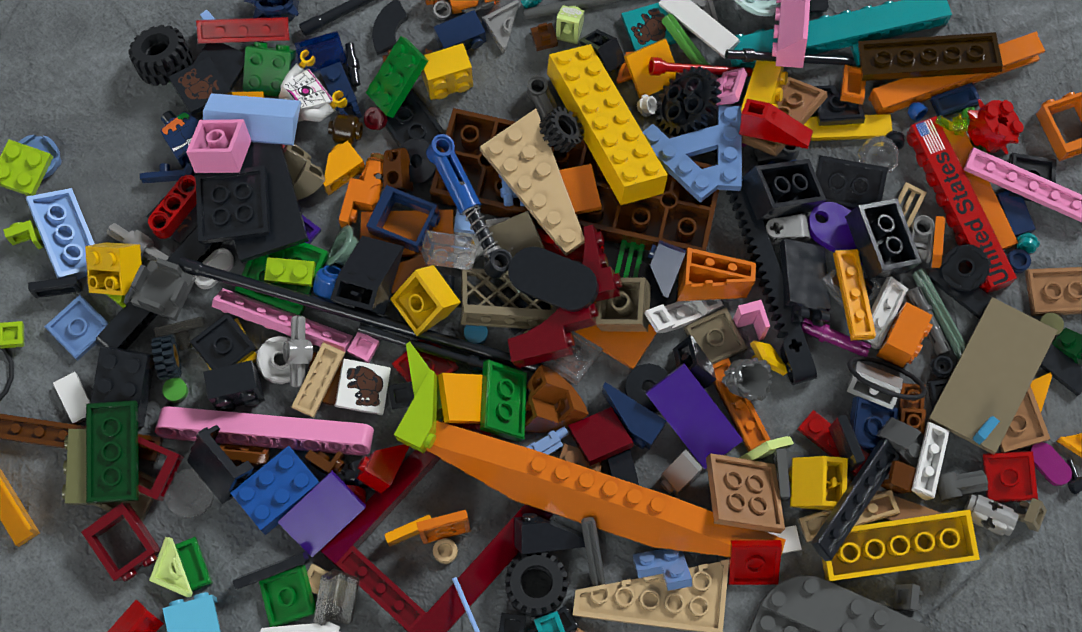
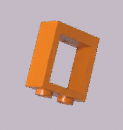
(1044, 115)

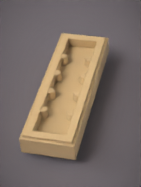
(318, 380)

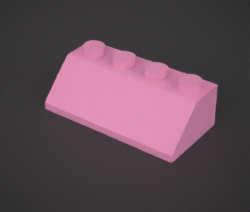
(791, 32)

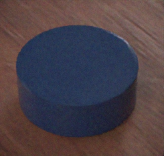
(1019, 260)

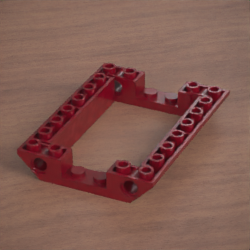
(473, 581)

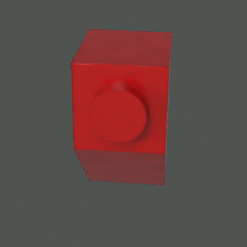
(381, 467)

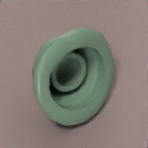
(342, 246)

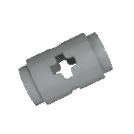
(1001, 520)

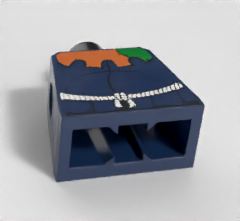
(178, 133)

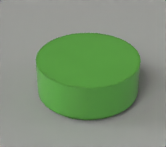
(175, 390)

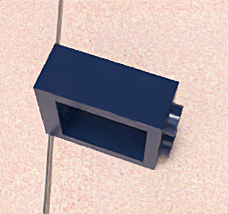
(383, 208)

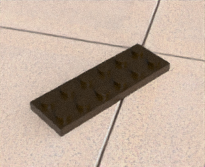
(929, 56)

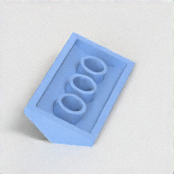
(265, 118)
(62, 231)

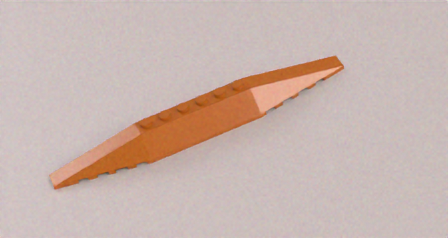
(584, 493)

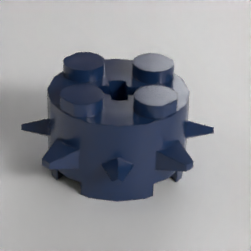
(275, 8)

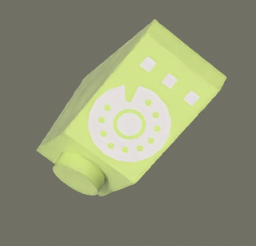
(569, 24)

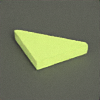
(768, 448)
(169, 570)

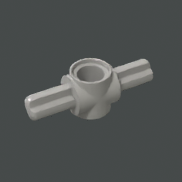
(136, 237)
(297, 351)

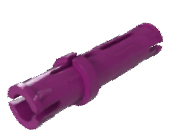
(835, 337)

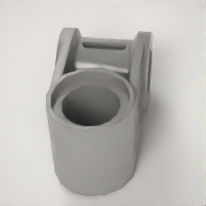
(790, 228)
(923, 240)

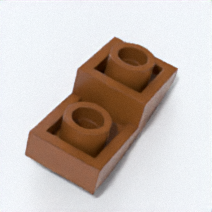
(912, 411)

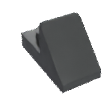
(903, 440)

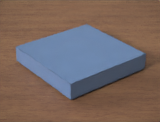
(77, 327)

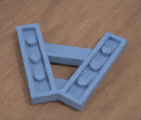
(724, 137)

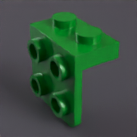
(266, 67)

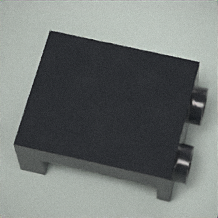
(215, 466)

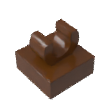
(544, 36)

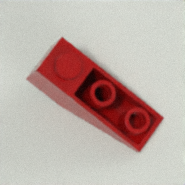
(771, 124)

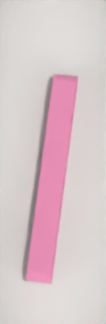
(267, 430)

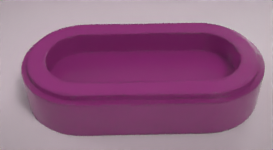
(1051, 464)

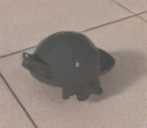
(748, 378)

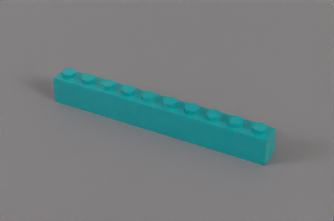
(849, 27)

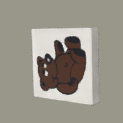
(362, 387)

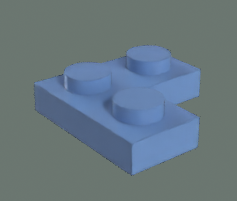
(666, 562)

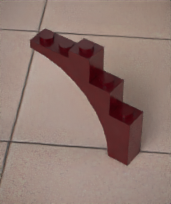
(554, 336)

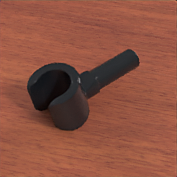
(1075, 485)

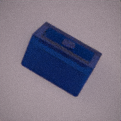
(325, 48)

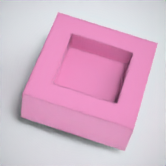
(363, 347)

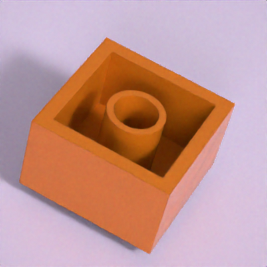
(905, 335)

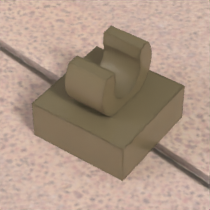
(1034, 514)

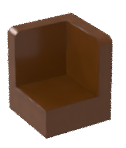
(900, 478)

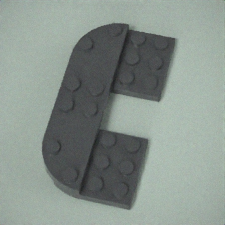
(822, 606)

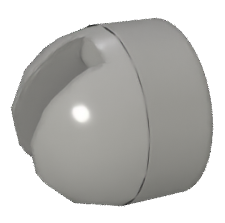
(439, 6)

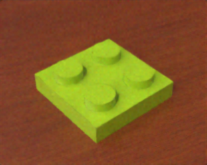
(23, 167)

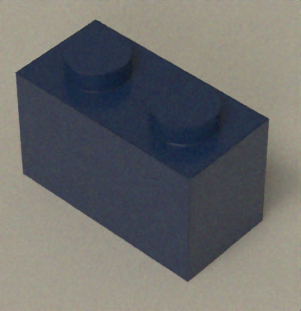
(459, 30)

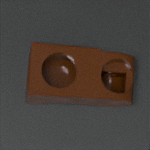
(397, 169)

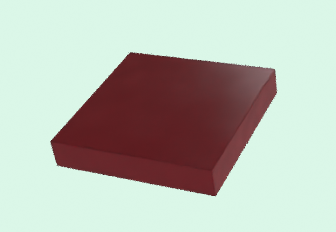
(600, 436)

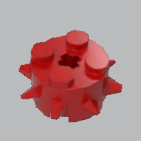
(994, 125)

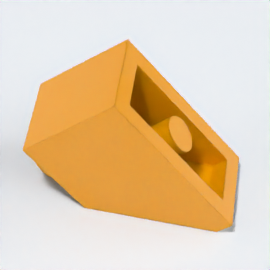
(341, 165)

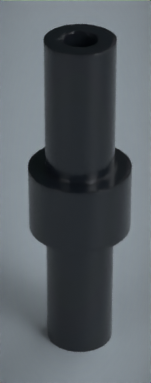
(352, 64)

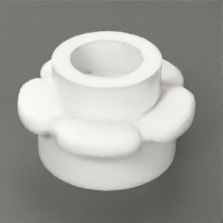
(647, 105)

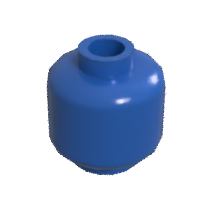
(325, 281)

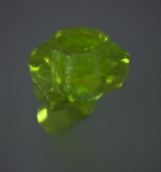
(958, 125)

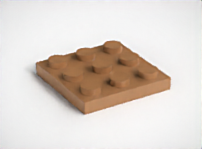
(745, 493)

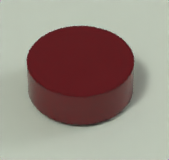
(375, 118)

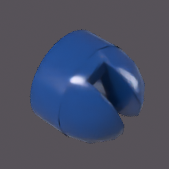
(917, 111)

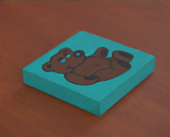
(645, 26)

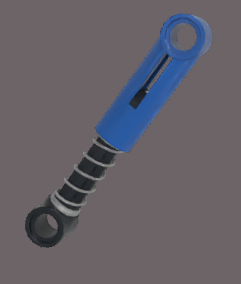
(467, 202)

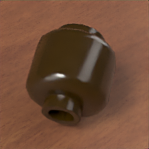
(345, 129)

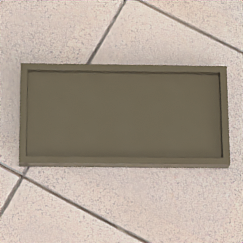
(993, 374)

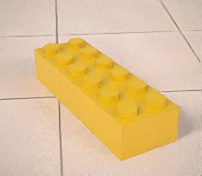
(904, 546)

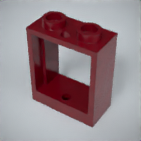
(166, 473)
(109, 520)

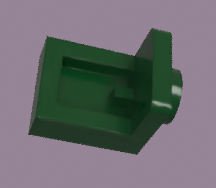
(1070, 344)

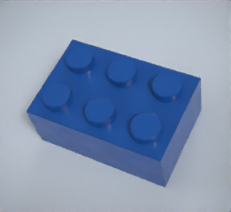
(275, 489)

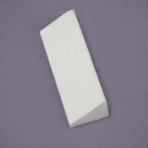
(930, 461)

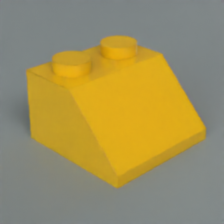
(425, 299)

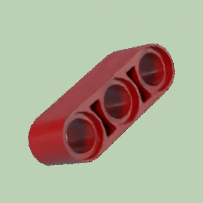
(174, 217)

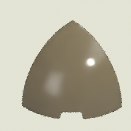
(305, 175)

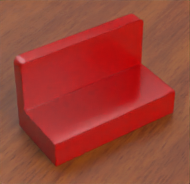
(137, 619)

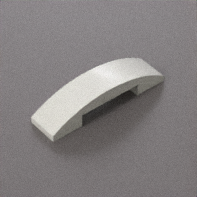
(680, 314)

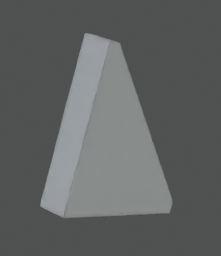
(501, 23)

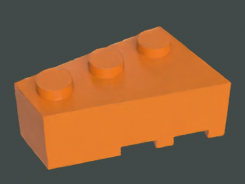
(714, 276)

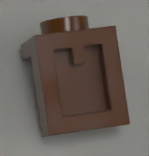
(321, 462)

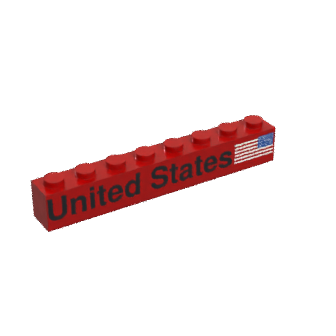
(958, 199)

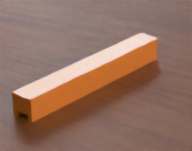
(905, 91)

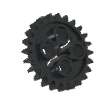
(688, 101)

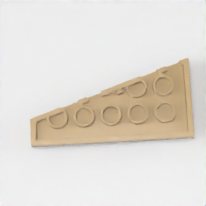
(534, 177)
(651, 604)

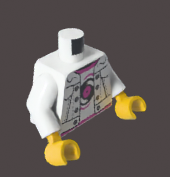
(304, 87)

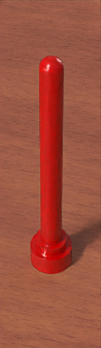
(658, 66)

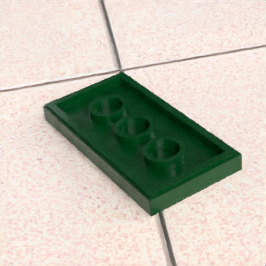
(112, 452)

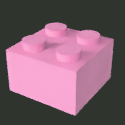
(219, 146)

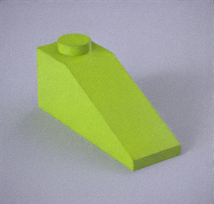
(419, 421)

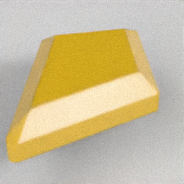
(766, 352)

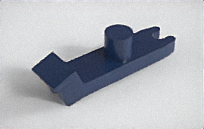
(165, 174)

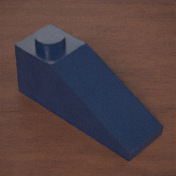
(639, 422)

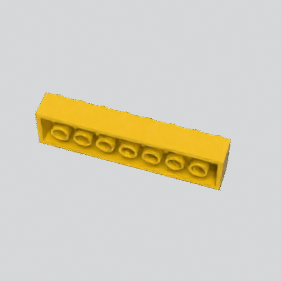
(607, 124)

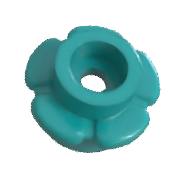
(1028, 242)

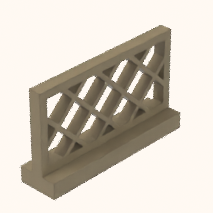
(506, 316)

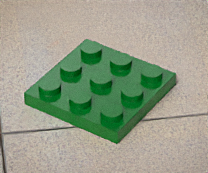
(256, 270)

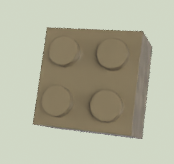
(626, 310)

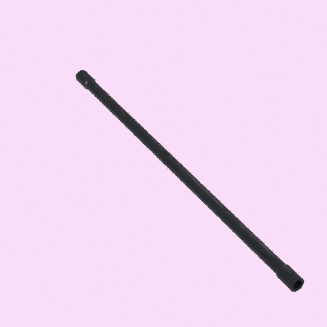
(199, 269)

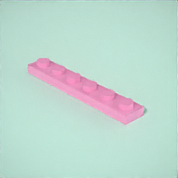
(1024, 183)
(278, 319)

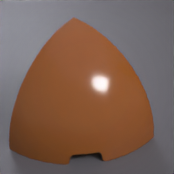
(551, 402)

